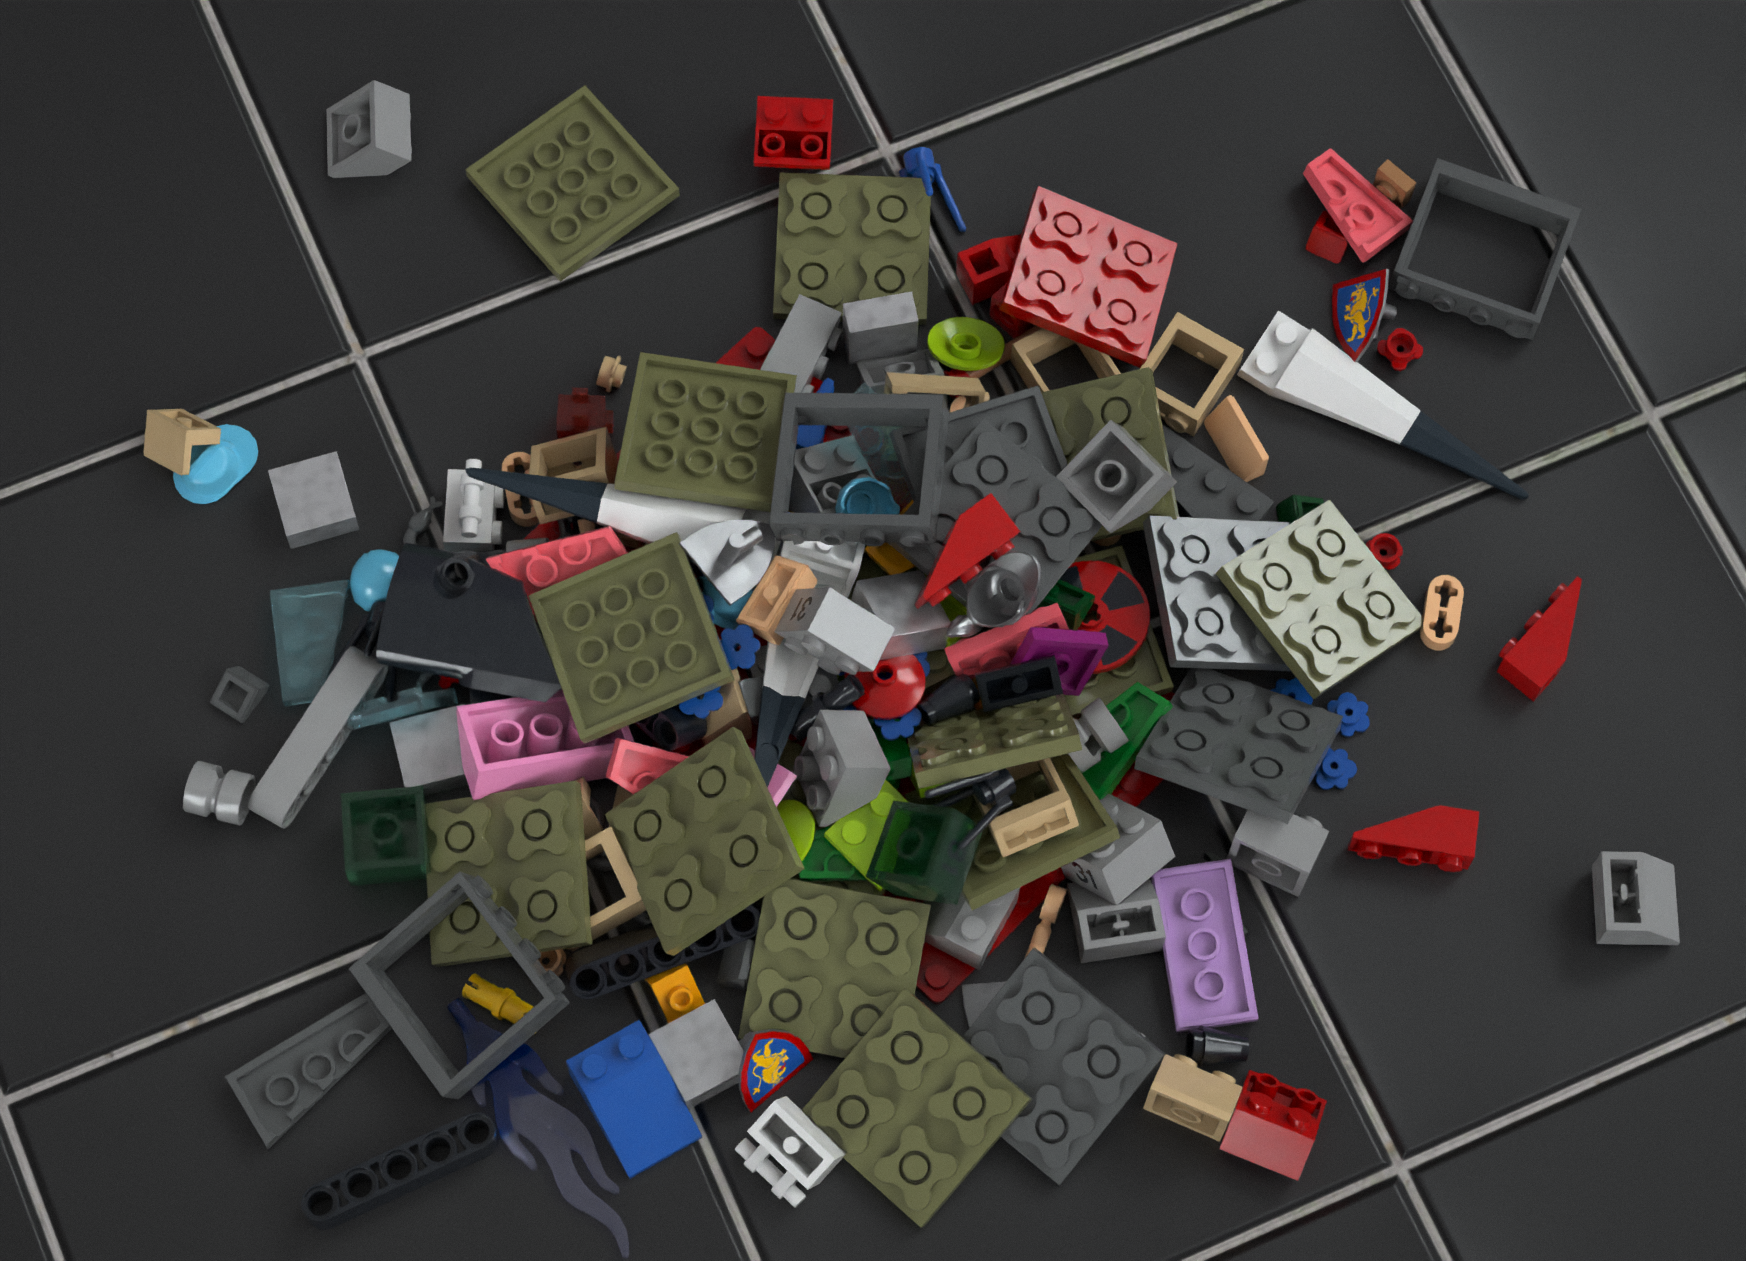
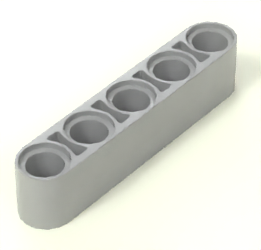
(317, 738)

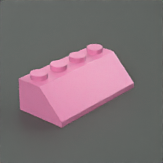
(527, 745)

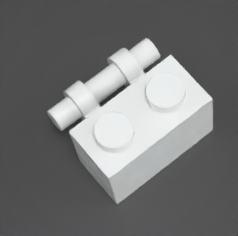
(471, 512)
(795, 1144)

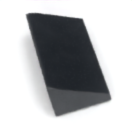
(1019, 683)

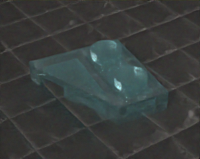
(410, 703)

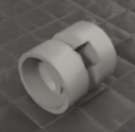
(1097, 734)
(217, 792)

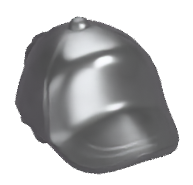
(999, 594)

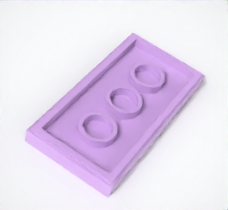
(1205, 946)

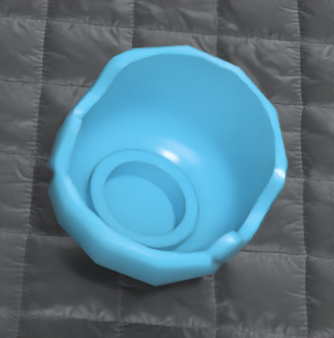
(866, 497)
(372, 577)

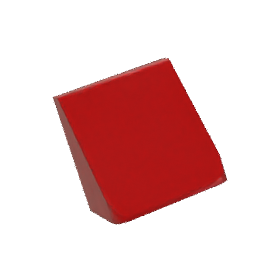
(1327, 239)

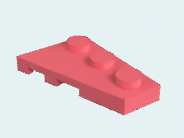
(1356, 205)
(558, 559)
(999, 645)
(637, 764)

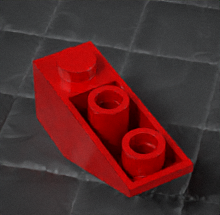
(986, 267)
(972, 538)
(1544, 647)
(1430, 836)

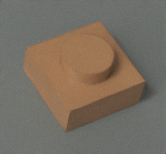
(1394, 184)

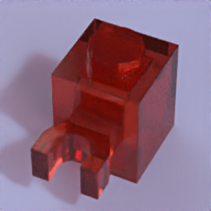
(582, 413)

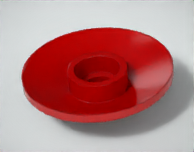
(893, 696)

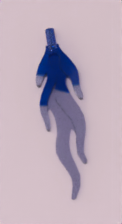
(540, 1121)

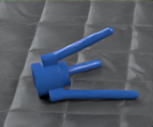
(921, 164)

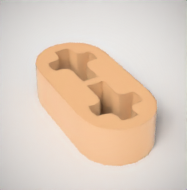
(514, 499)
(1433, 611)

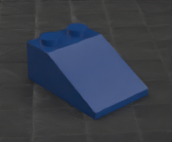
(633, 1099)

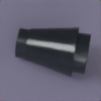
(950, 699)
(1215, 1047)

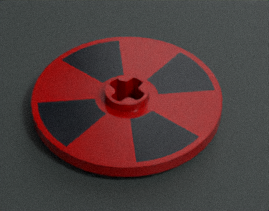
(1120, 609)

